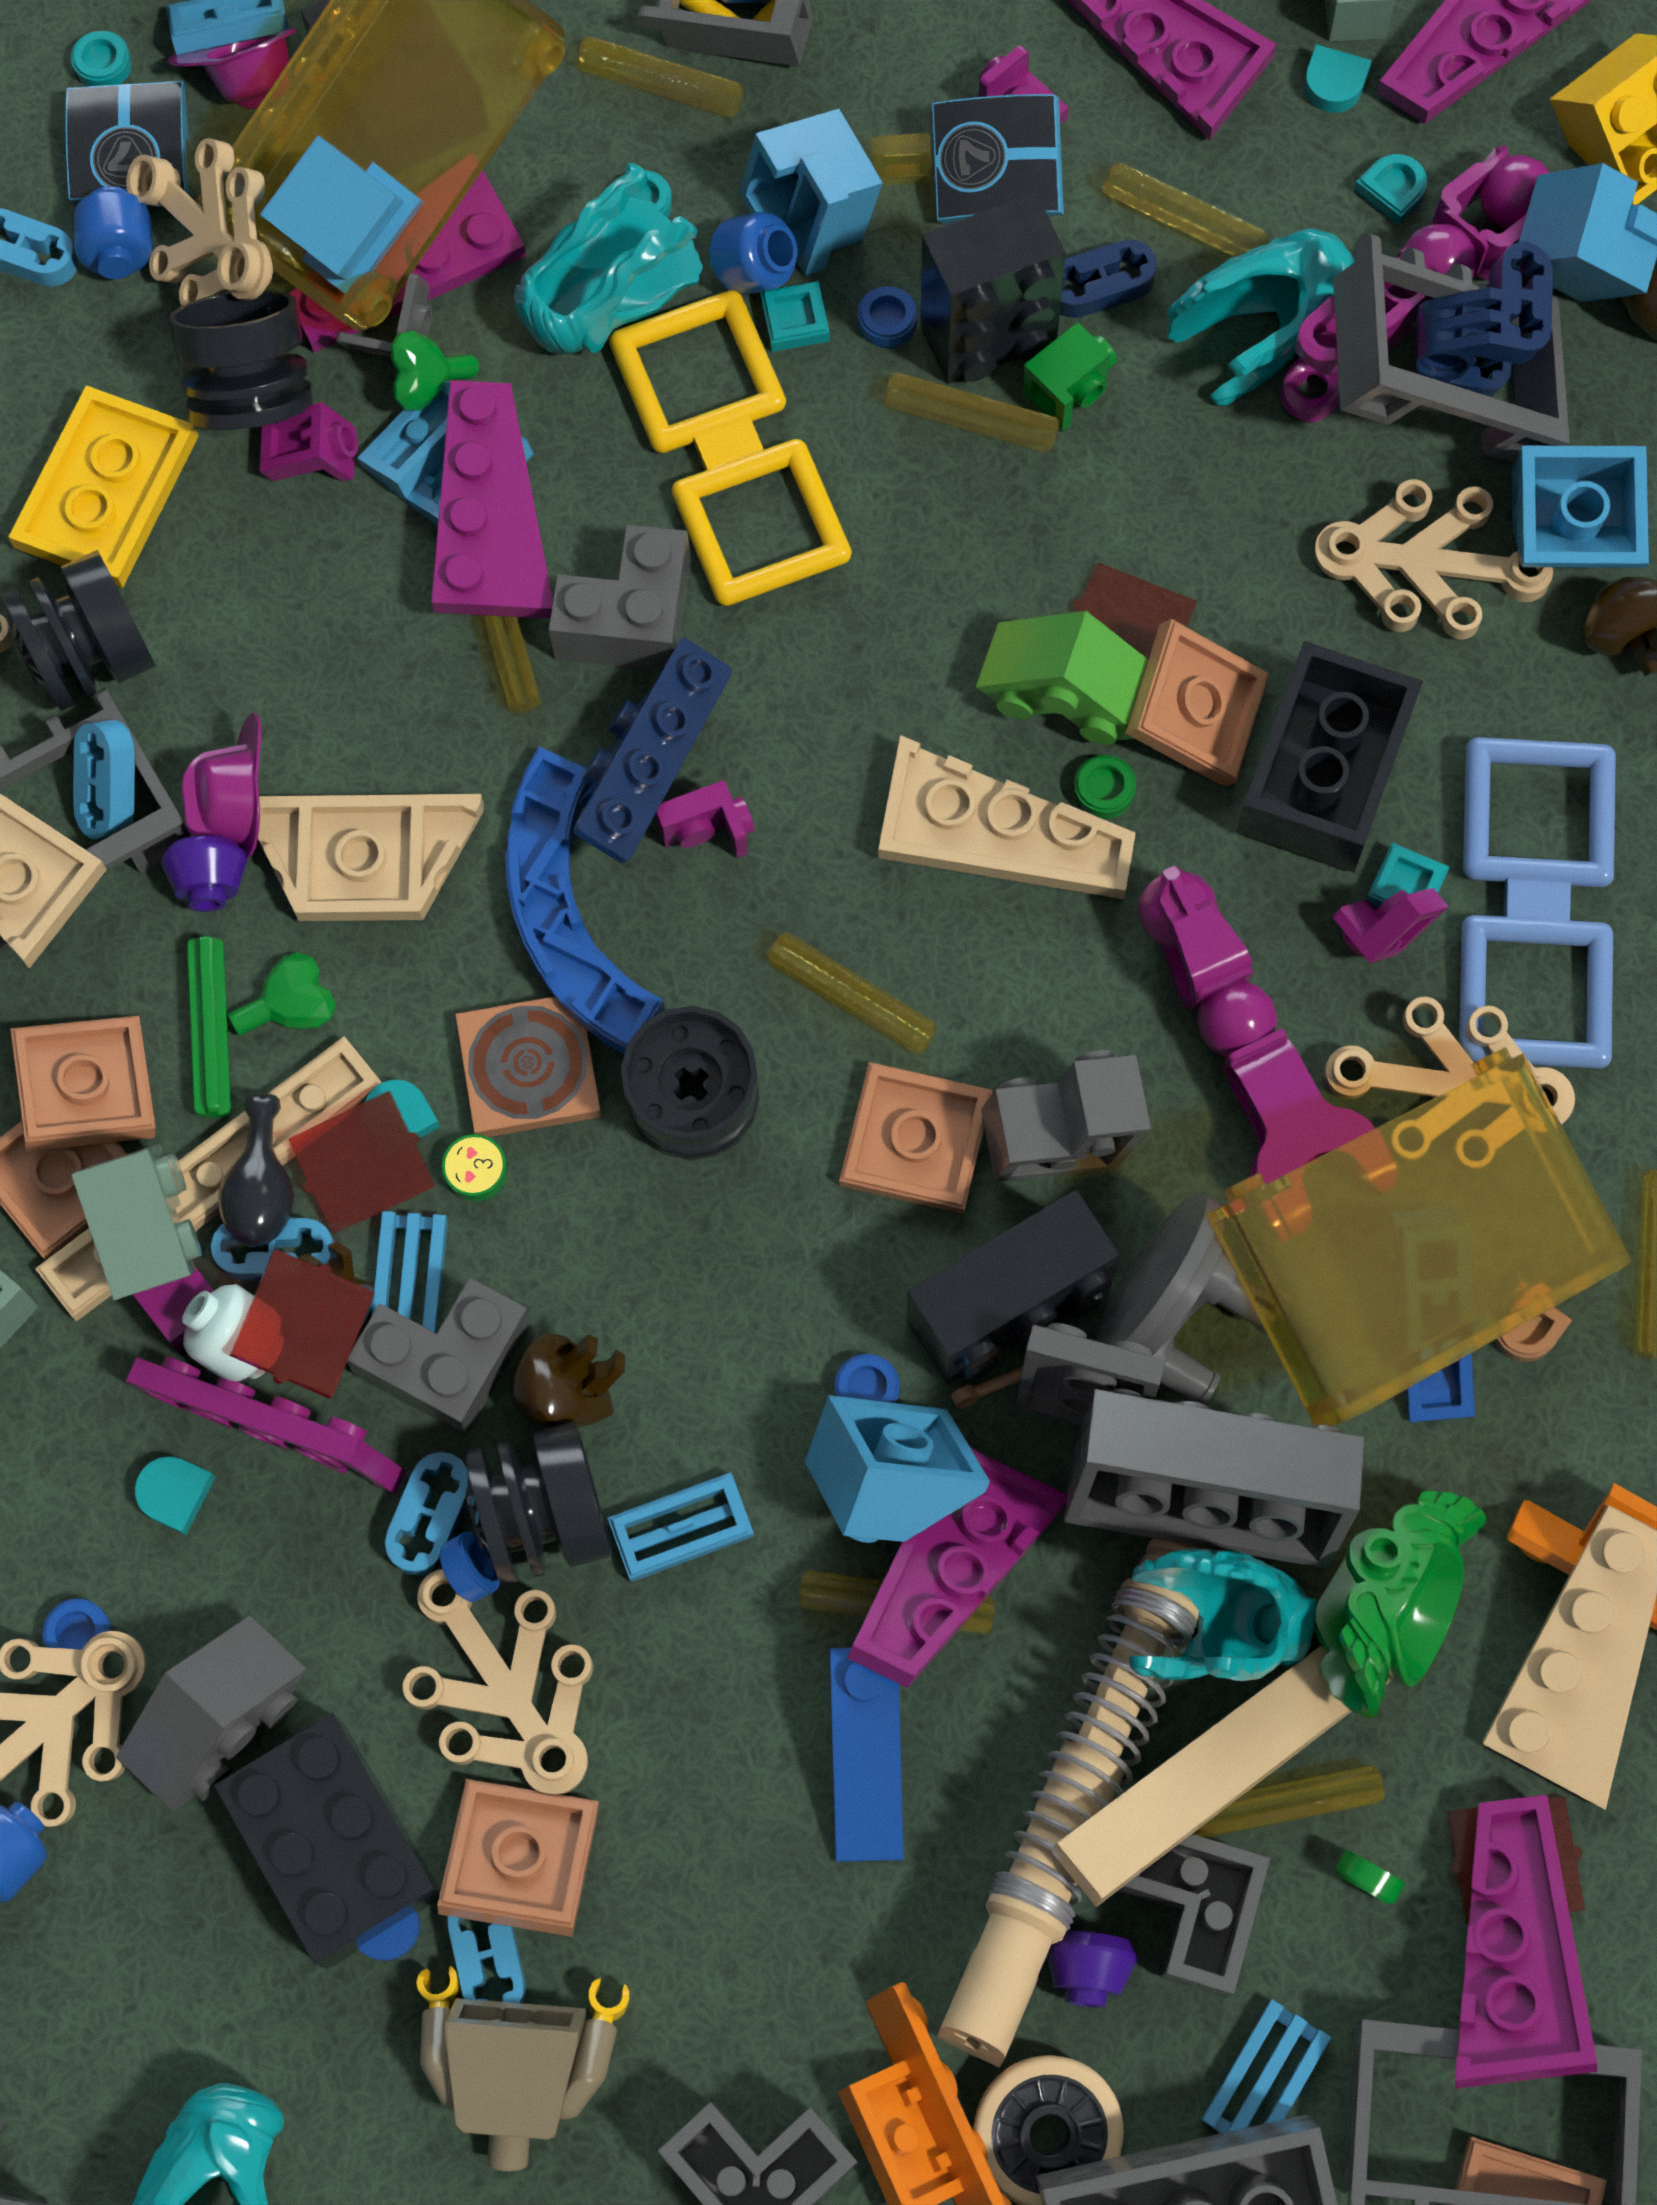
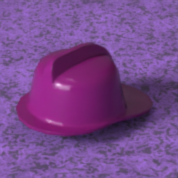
(242, 69)
(223, 790)

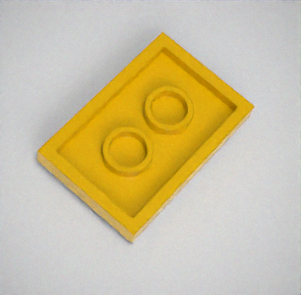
(104, 483)

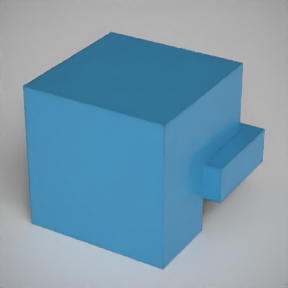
(815, 182)
(341, 213)
(1592, 232)

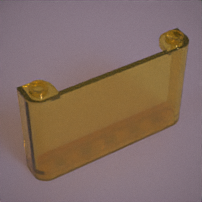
(404, 87)
(1419, 1240)

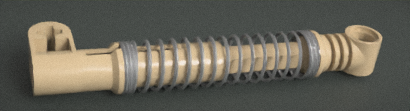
(1033, 1900)

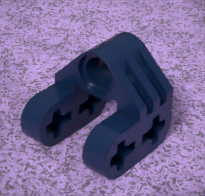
(1478, 323)

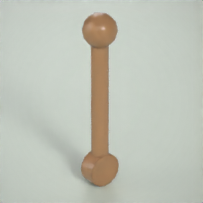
(970, 1394)

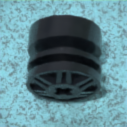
(241, 360)
(77, 631)
(692, 1047)
(537, 1504)

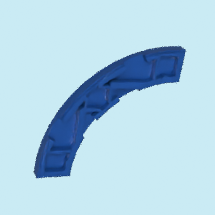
(546, 910)

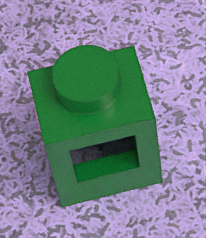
(1068, 374)

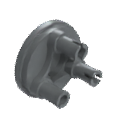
(1167, 1284)

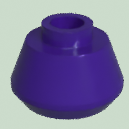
(204, 871)
(1091, 1967)

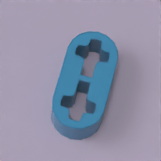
(34, 235)
(103, 778)
(257, 1261)
(414, 1507)
(470, 1959)

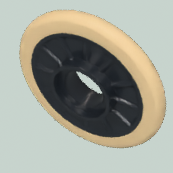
(1041, 2088)

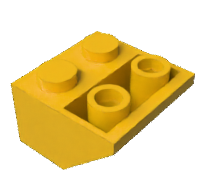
(1613, 112)

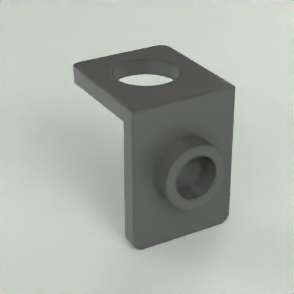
(414, 316)

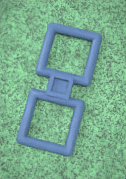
(1540, 895)

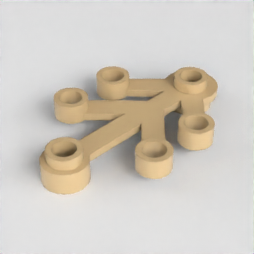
(242, 260)
(1423, 560)
(1448, 1053)
(508, 1692)
(52, 1717)

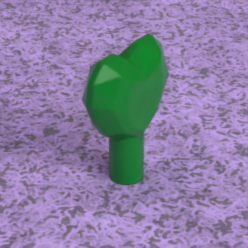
(424, 369)
(288, 997)

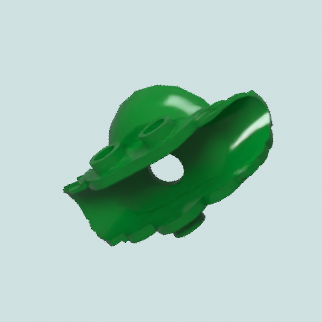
(1394, 1599)

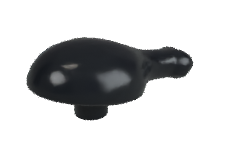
(256, 1189)

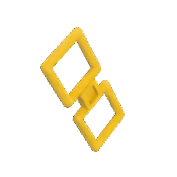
(729, 448)

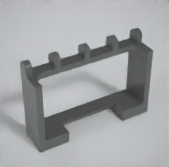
(773, 41)
(1387, 393)
(143, 840)
(1435, 2042)

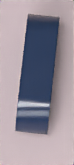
(1101, 277)

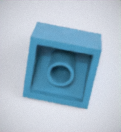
(1581, 506)
(891, 1467)

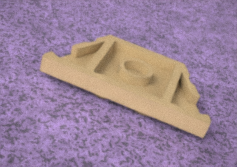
(365, 851)

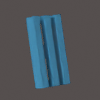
(215, 23)
(413, 1224)
(691, 1550)
(1296, 2027)

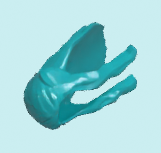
(606, 269)
(1281, 277)
(1246, 1615)
(216, 2134)

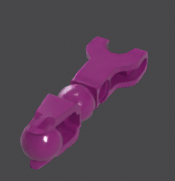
(1505, 195)
(1241, 1024)

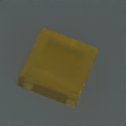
(902, 158)

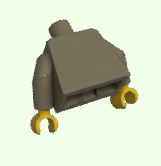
(513, 2064)

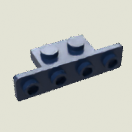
(648, 750)

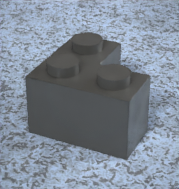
(630, 618)
(1069, 1125)
(447, 1371)
(210, 1712)
(1216, 1904)
(728, 2171)

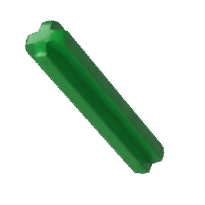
(208, 1027)

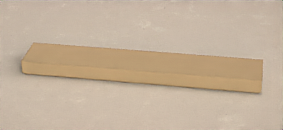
(312, 1095)
(1200, 1780)

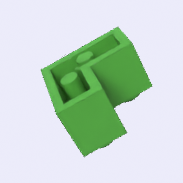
(1065, 668)

